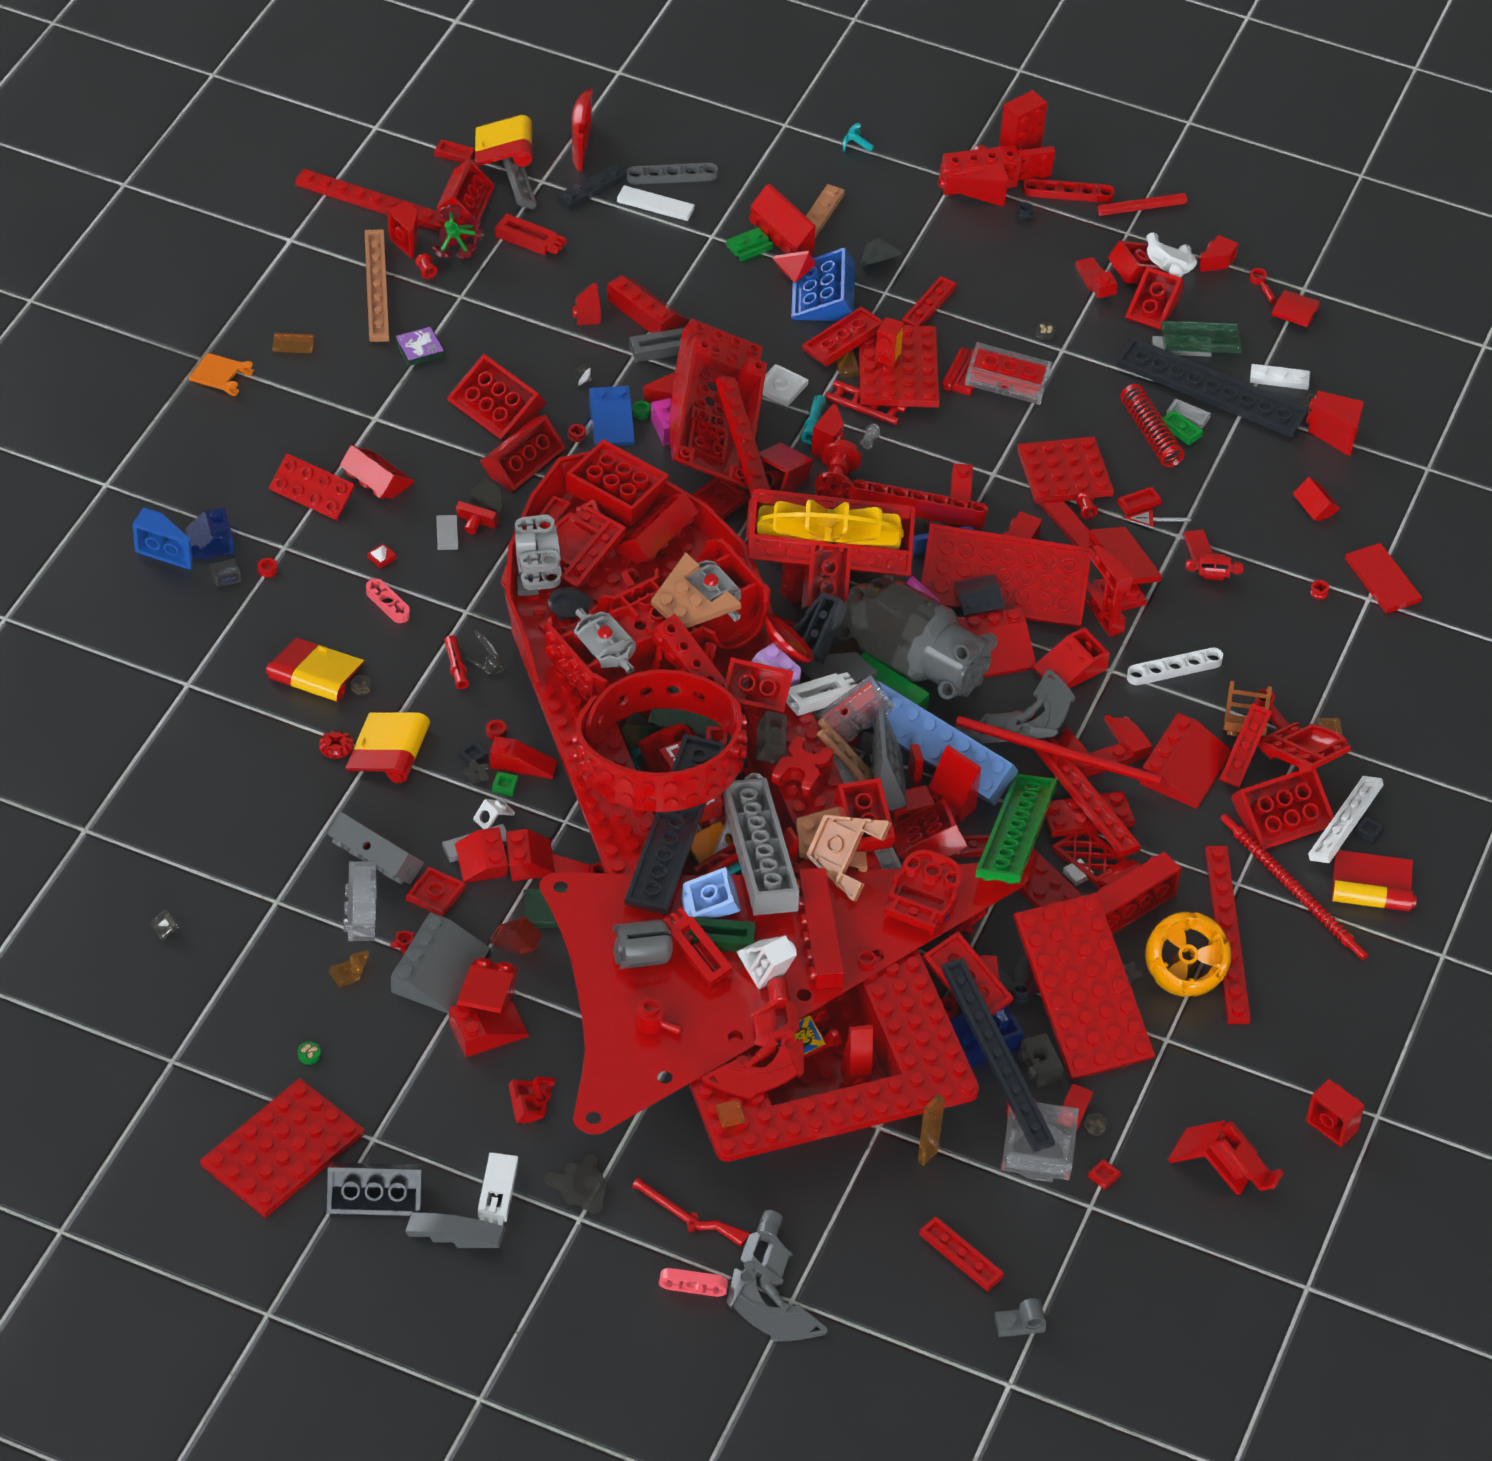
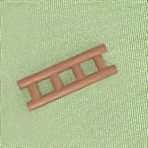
(843, 751)

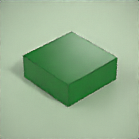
(505, 784)

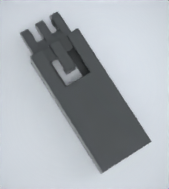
(655, 345)

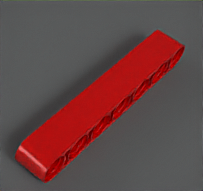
(926, 504)

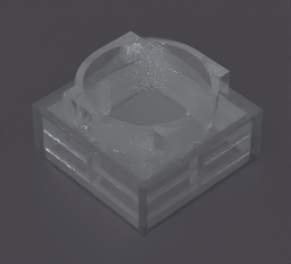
(1047, 1163)

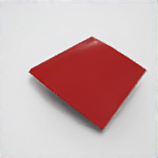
(651, 744)

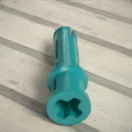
(814, 416)

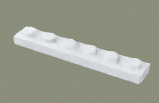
(1345, 819)

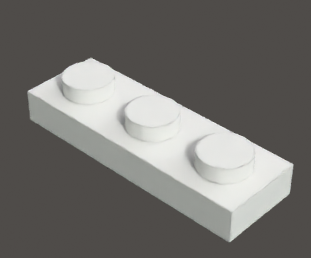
(1279, 376)

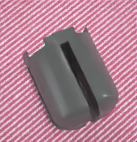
(642, 944)

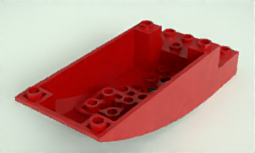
(700, 431)

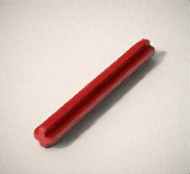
(1141, 204)

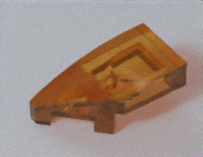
(349, 971)

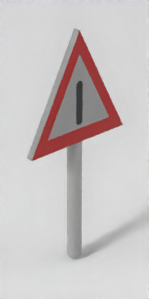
(1146, 519)

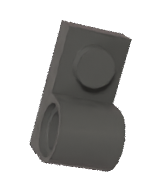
(1026, 1320)

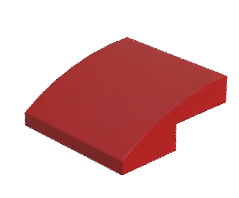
(1295, 308)

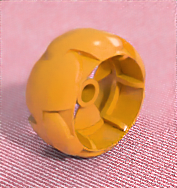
(1215, 954)

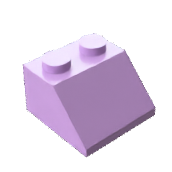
(777, 658)

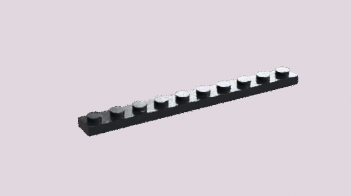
(998, 1055)

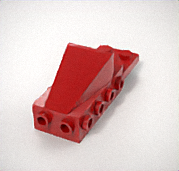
(990, 171)

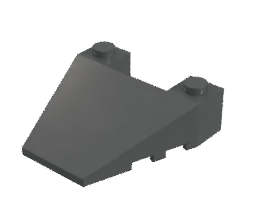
(837, 663)

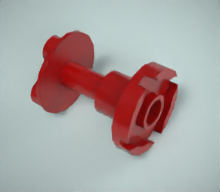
(840, 459)

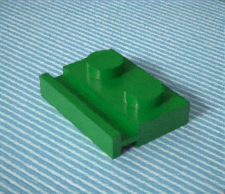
(749, 244)

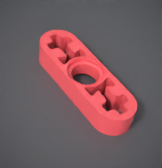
(389, 608)
(683, 1281)

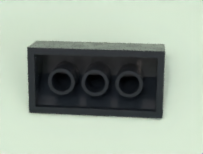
(374, 1189)

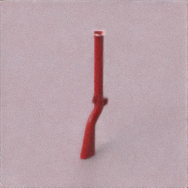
(735, 1234)

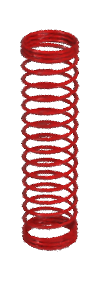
(1138, 398)

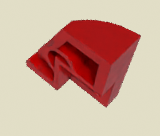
(530, 1098)

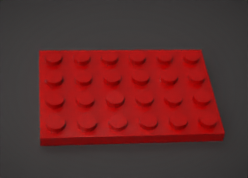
(910, 380)
(282, 1147)

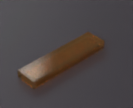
(931, 1129)

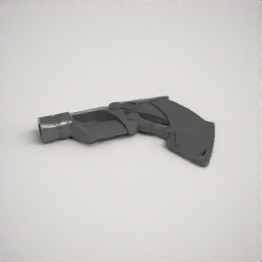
(1051, 694)
(780, 1323)

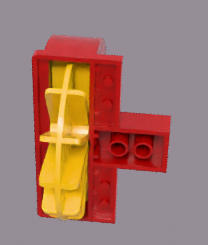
(829, 538)

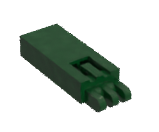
(726, 934)

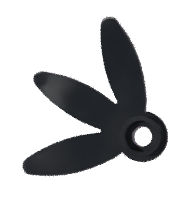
(1019, 988)

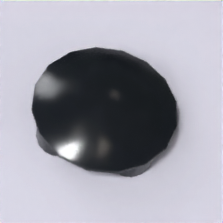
(567, 600)

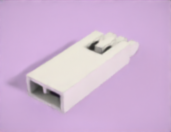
(808, 695)
(498, 1179)

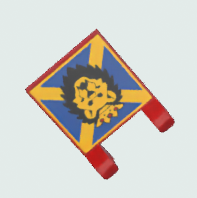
(812, 1038)

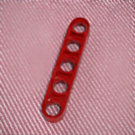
(1077, 188)

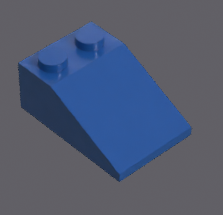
(611, 415)
(161, 539)

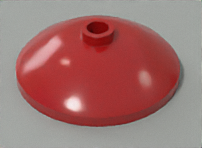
(788, 640)

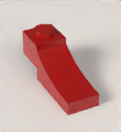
(1096, 278)

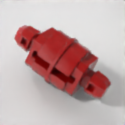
(1214, 573)

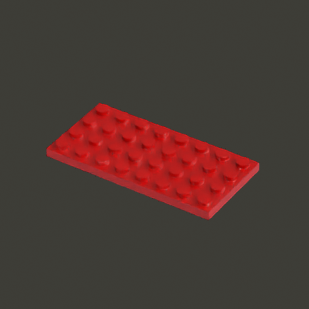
(1033, 574)
(1084, 986)

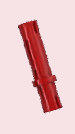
(460, 678)

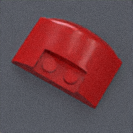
(581, 127)
(585, 542)
(1304, 746)

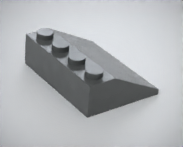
(888, 762)
(437, 963)

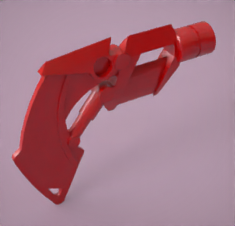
(745, 1079)

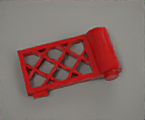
(1113, 871)

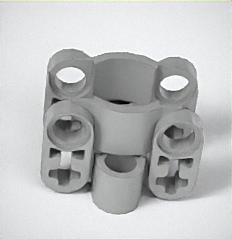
(537, 552)

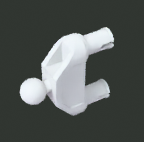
(1170, 259)

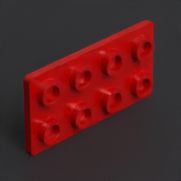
(311, 486)

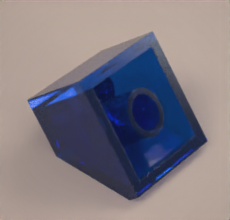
(210, 534)

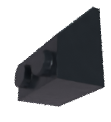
(979, 595)

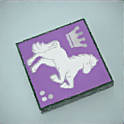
(419, 346)

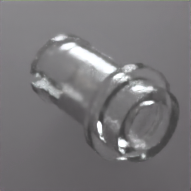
(871, 434)

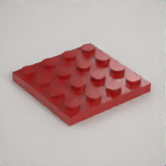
(1064, 469)

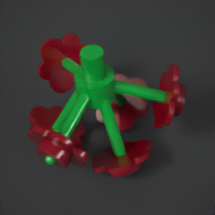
(451, 234)

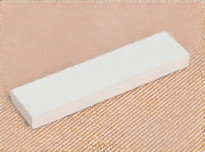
(655, 203)

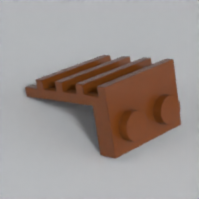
(1234, 723)

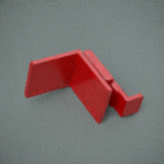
(1228, 1153)

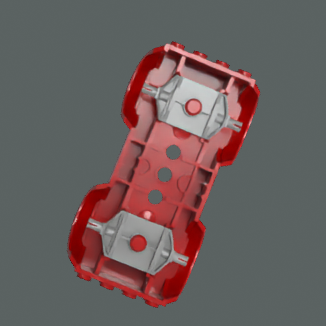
(609, 647)

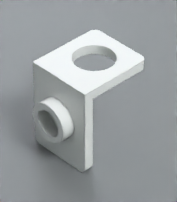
(495, 808)

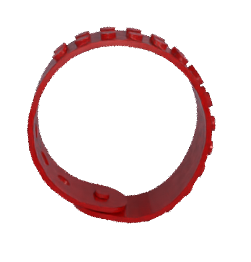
(669, 789)

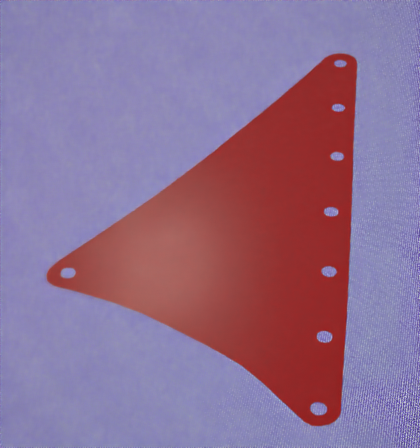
(625, 1063)

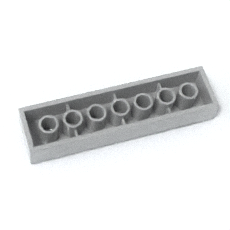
(760, 847)

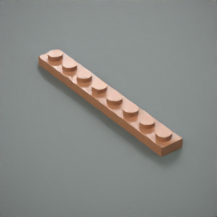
(376, 286)

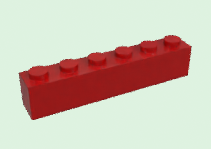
(819, 928)

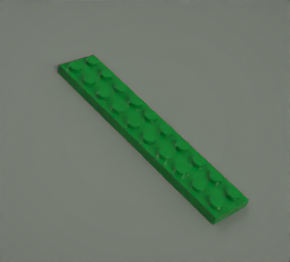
(1016, 829)

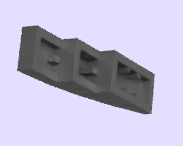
(451, 1228)

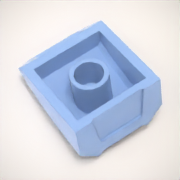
(710, 895)

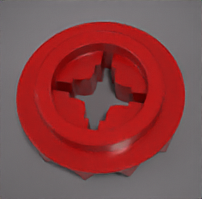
(336, 751)

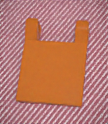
(219, 371)
(705, 843)

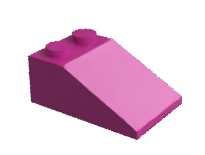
(661, 419)

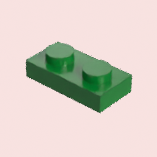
(1182, 427)

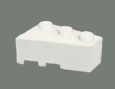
(767, 959)

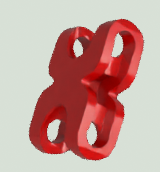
(803, 766)

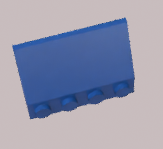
(826, 289)

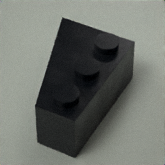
(821, 624)

